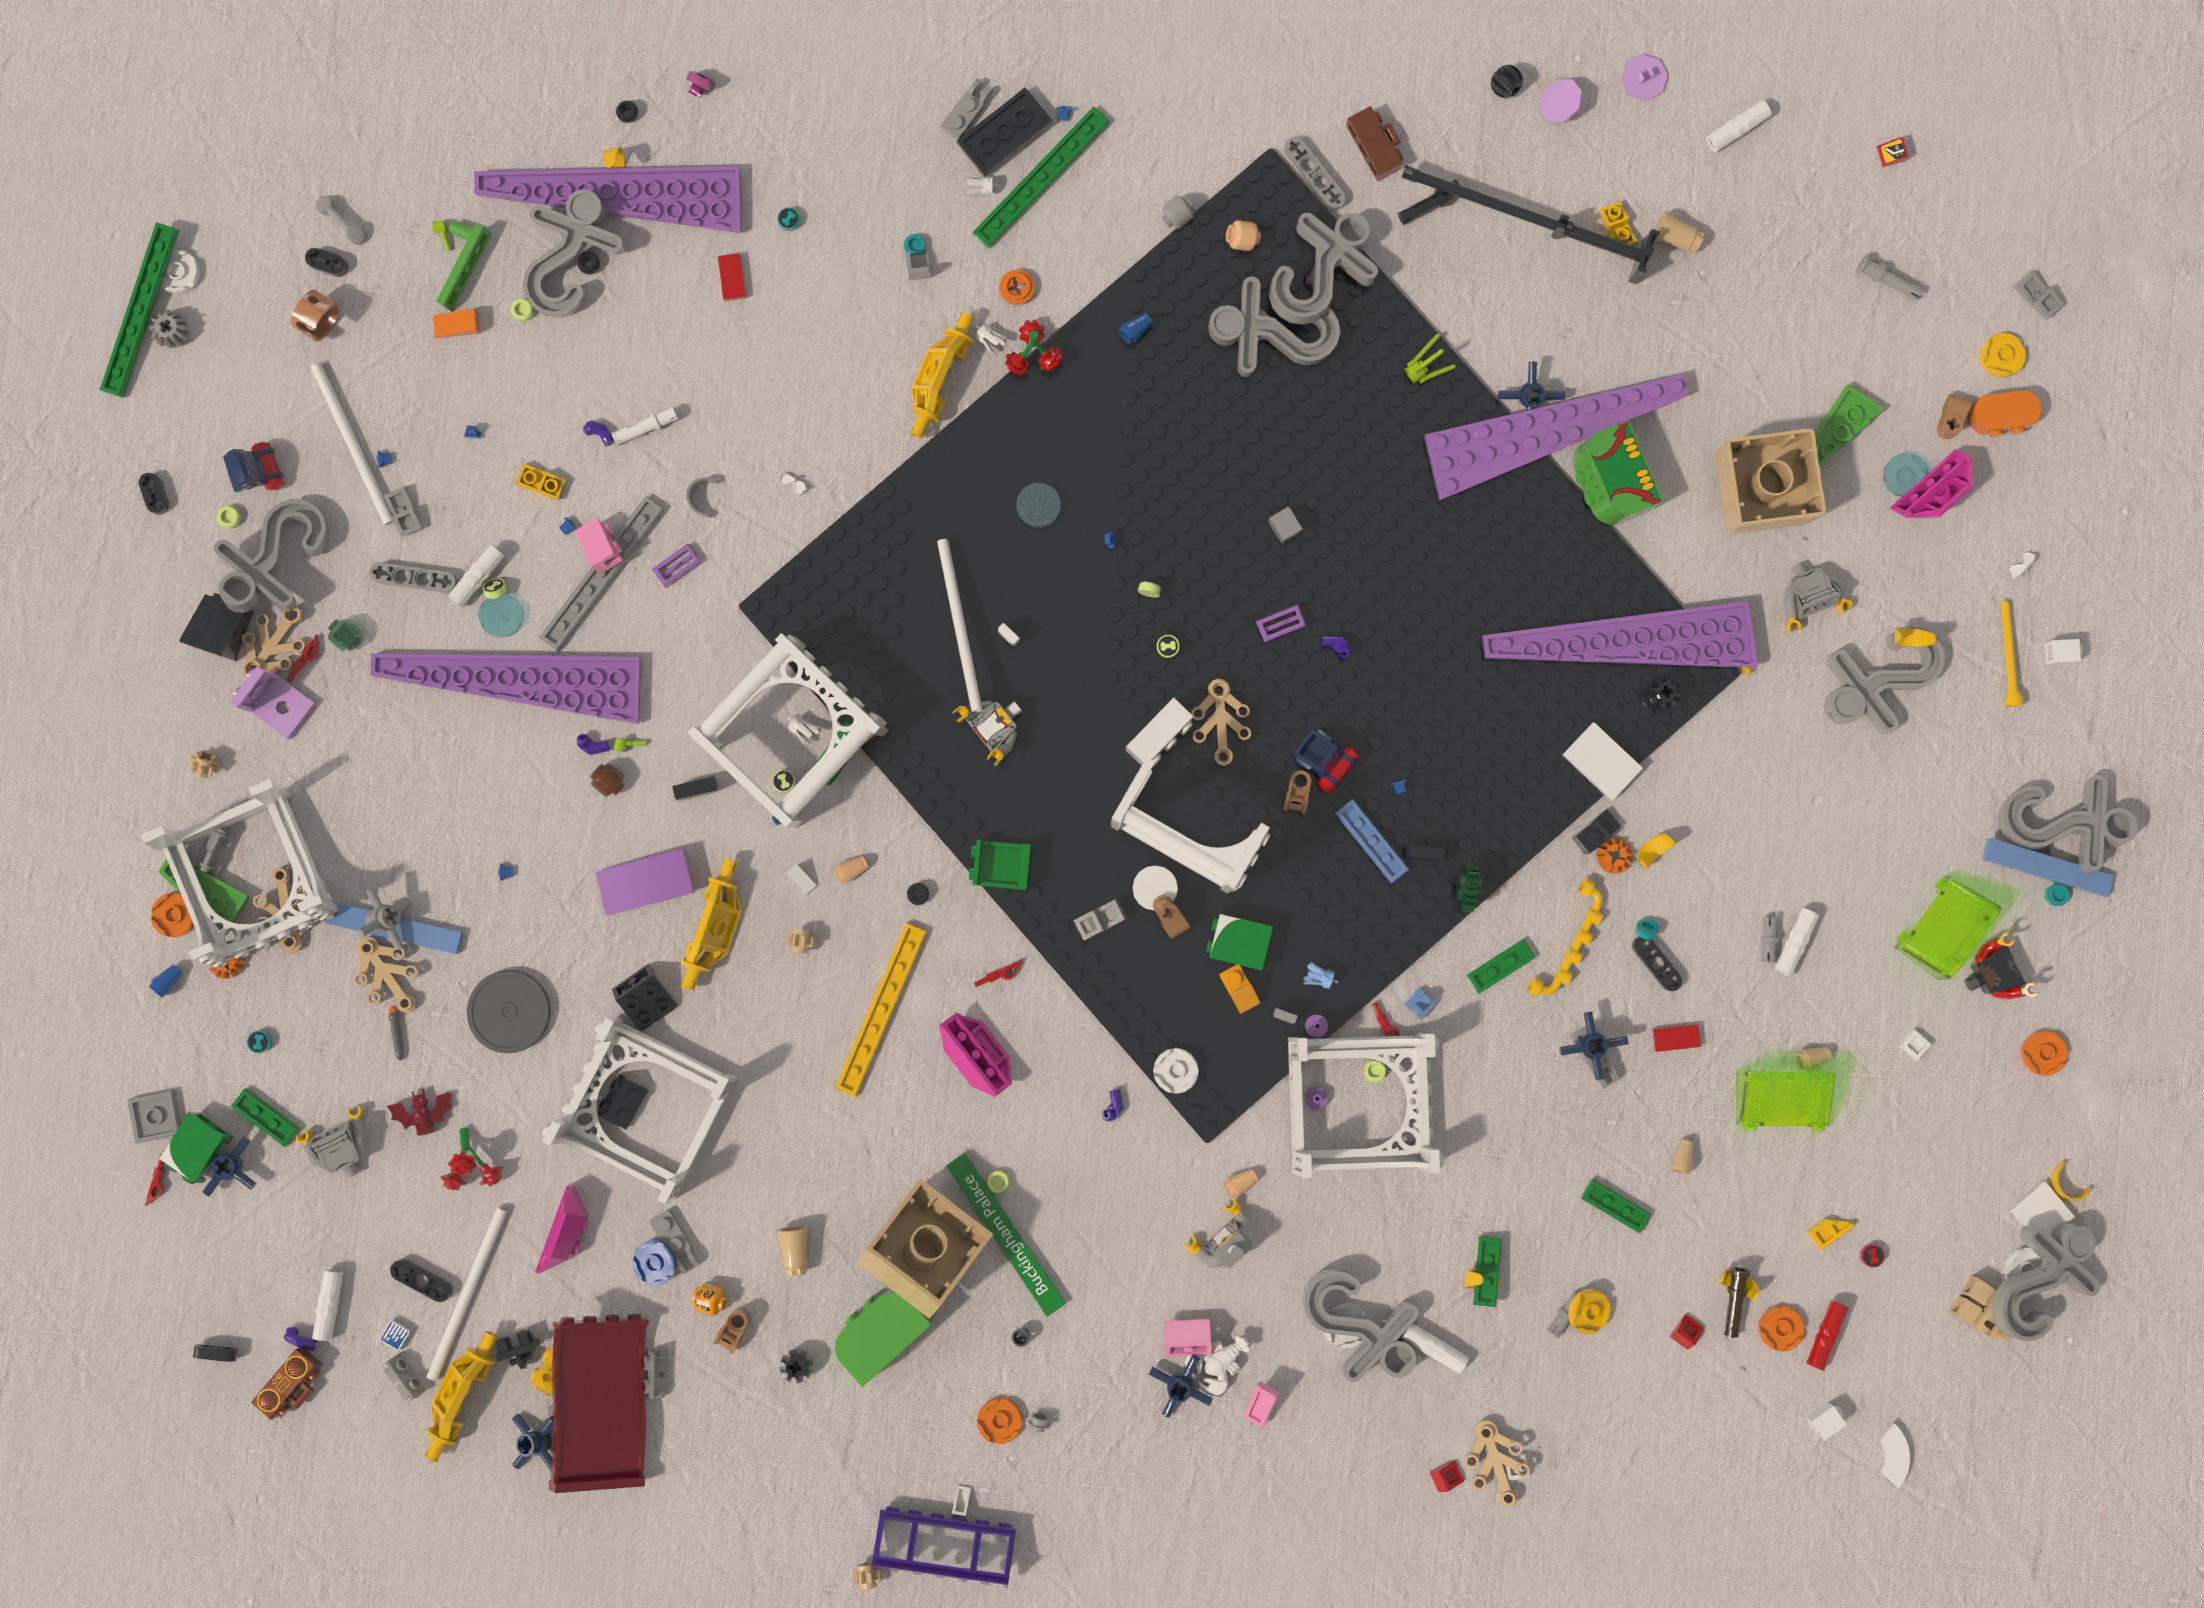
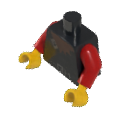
(1997, 971)

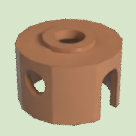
(315, 312)

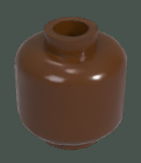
(607, 780)

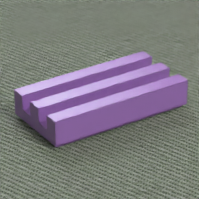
(682, 572)
(1298, 616)

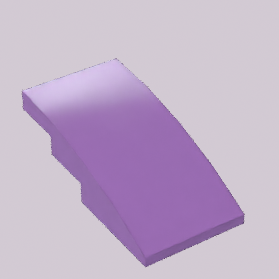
(645, 882)

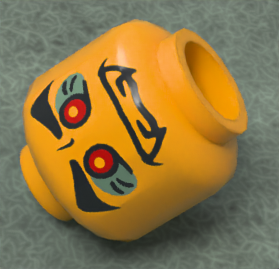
(709, 1299)

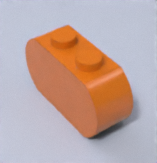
(2004, 413)

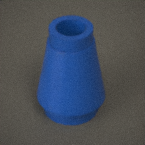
(1133, 329)
(166, 981)

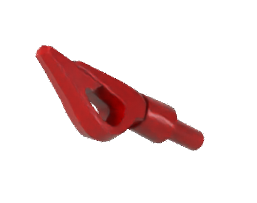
(301, 662)
(1001, 973)
(1383, 1021)
(156, 1182)

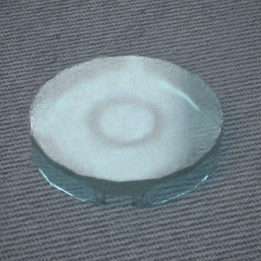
(1903, 473)
(1038, 505)
(501, 616)

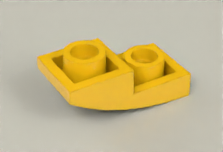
(1616, 223)
(540, 482)

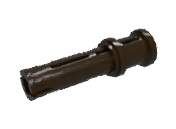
(1737, 1293)

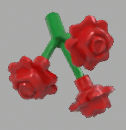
(1032, 334)
(464, 1164)

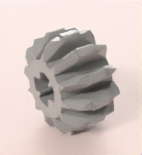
(177, 330)

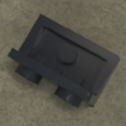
(622, 1101)

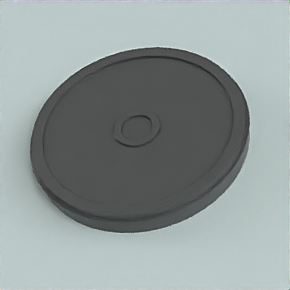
(508, 1011)

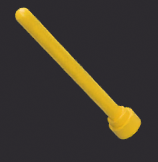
(2014, 696)

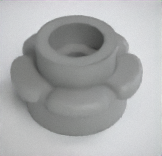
(1039, 1422)

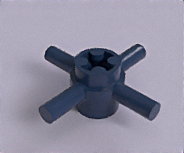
(1532, 384)
(1600, 1051)
(235, 1165)
(1184, 1379)
(533, 1442)

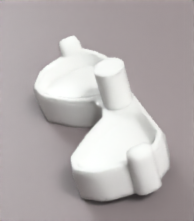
(786, 479)
(2017, 570)

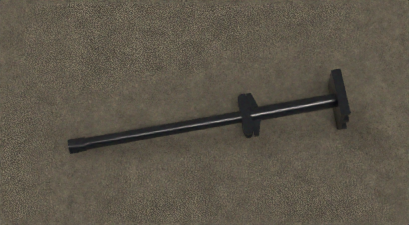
(1560, 227)

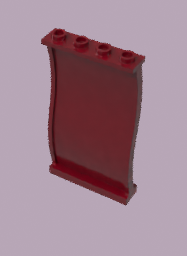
(598, 1403)

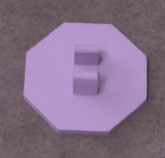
(1644, 77)
(1561, 100)

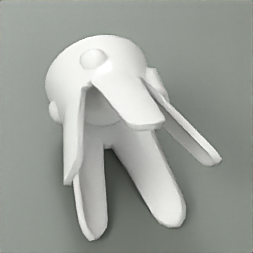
(985, 182)
(987, 335)
(802, 728)

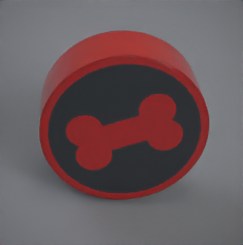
(1872, 1255)

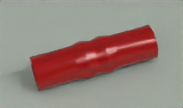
(1827, 1336)

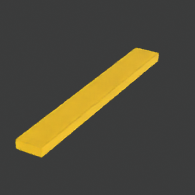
(881, 1009)

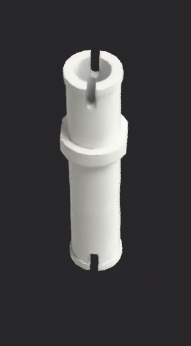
(648, 424)

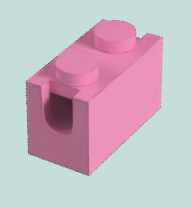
(599, 545)
(1187, 1337)

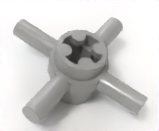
(383, 918)

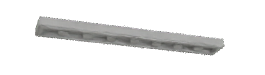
(595, 583)

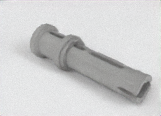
(1880, 273)

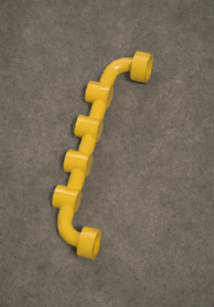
(1581, 937)

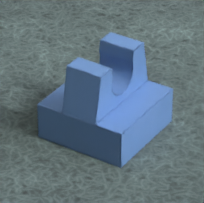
(1420, 1003)

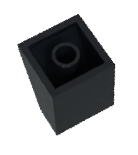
(216, 628)

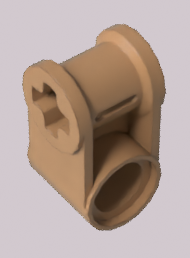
(1953, 413)
(1297, 794)
(1170, 916)
(731, 1333)

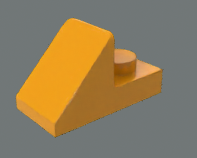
(1239, 988)

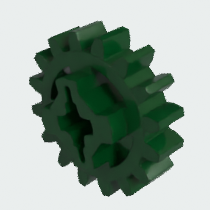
(1470, 887)

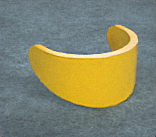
(614, 157)
(1913, 637)
(1654, 848)
(2057, 1189)
(1473, 1279)
(1752, 1286)

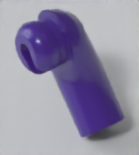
(593, 427)
(1338, 643)
(591, 747)
(1115, 1108)
(299, 1341)

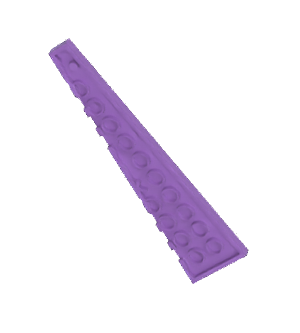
(674, 195)
(1497, 445)
(1683, 637)
(575, 684)

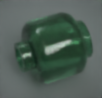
(344, 634)

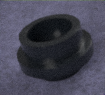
(622, 107)
(584, 258)
(911, 890)

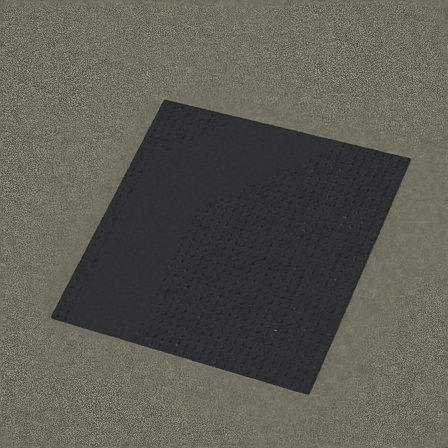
(1187, 474)

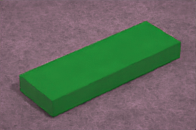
(1500, 966)
(265, 1117)
(1615, 1206)
(1489, 1267)

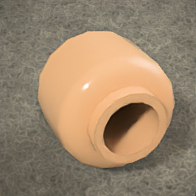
(1243, 235)

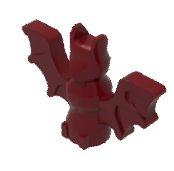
(422, 1116)

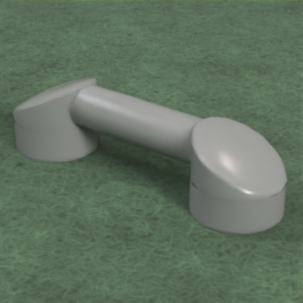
(354, 232)

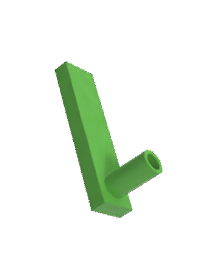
(466, 262)

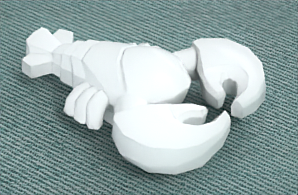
(1218, 1364)

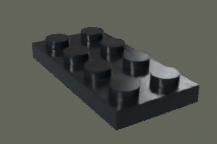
(1004, 132)

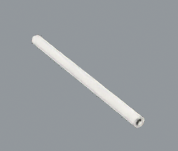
(352, 443)
(959, 625)
(466, 1294)

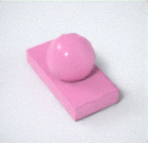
(1261, 1404)

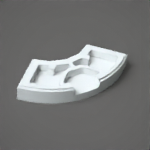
(1896, 1455)

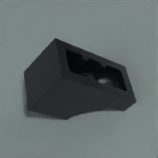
(1596, 832)

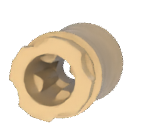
(1678, 233)
(794, 1249)

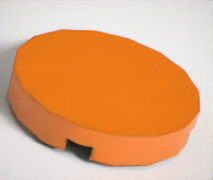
(171, 916)
(2044, 1053)
(1781, 1328)
(999, 1420)

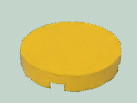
(2002, 355)
(1589, 1311)

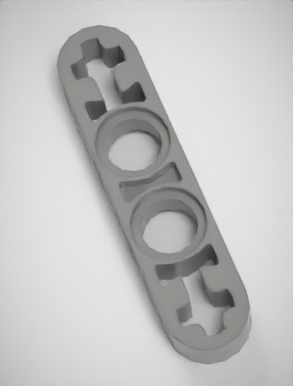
(1316, 172)
(413, 577)

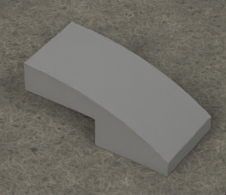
(2039, 297)
(403, 511)
(1100, 919)

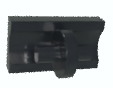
(507, 1350)

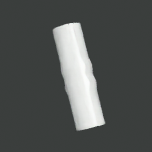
(1738, 126)
(476, 575)
(1796, 942)
(327, 1305)
(1435, 1348)

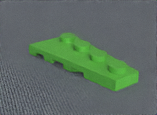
(1843, 421)
(222, 897)

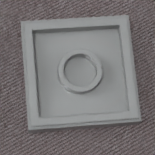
(154, 1116)

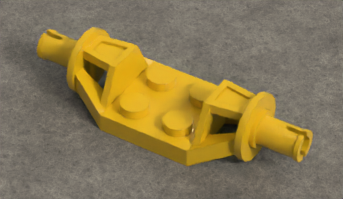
(933, 371)
(716, 926)
(452, 1391)

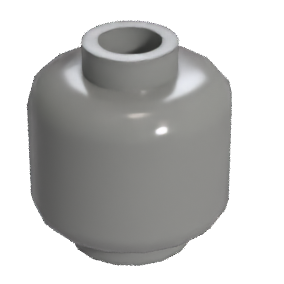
(1178, 212)

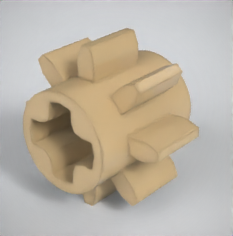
(204, 764)
(800, 941)
(866, 1576)

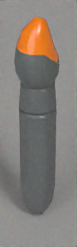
(396, 1033)

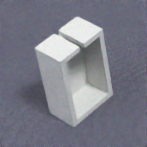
(1160, 733)

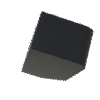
(695, 788)

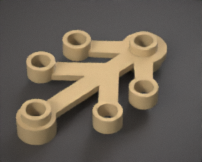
(270, 645)
(1221, 718)
(272, 909)
(384, 971)
(1496, 1459)

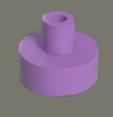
(1310, 1025)
(1310, 1098)

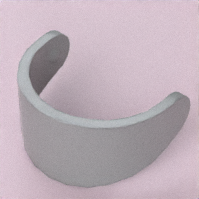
(692, 487)

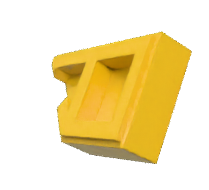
(1828, 1231)

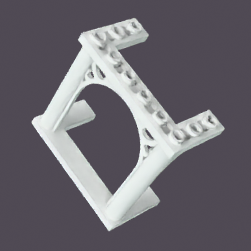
(863, 728)
(1220, 865)
(212, 948)
(568, 1131)
(1418, 1155)

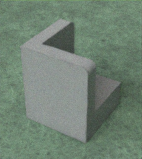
(918, 266)
(1285, 525)

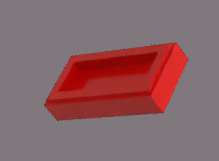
(731, 277)
(1676, 1038)

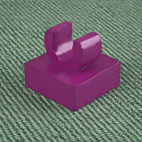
(699, 82)

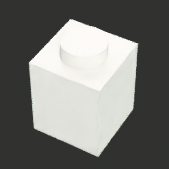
(2063, 652)
(1827, 1420)

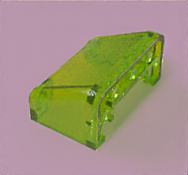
(1948, 929)
(1784, 1099)

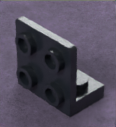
(644, 998)

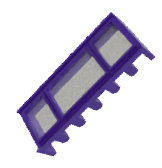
(944, 1546)

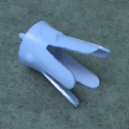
(1319, 976)

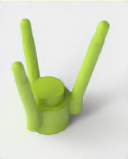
(1417, 370)

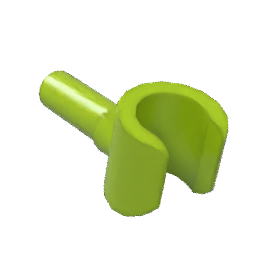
(441, 227)
(621, 744)

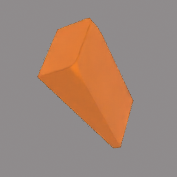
(456, 323)

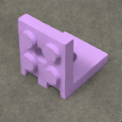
(263, 695)

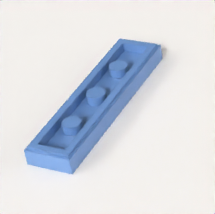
(1371, 841)

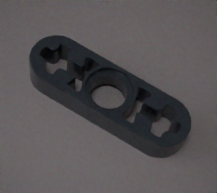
(1647, 962)
(433, 1294)

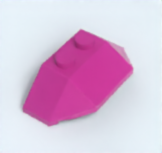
(1938, 489)
(976, 1054)
(565, 1231)

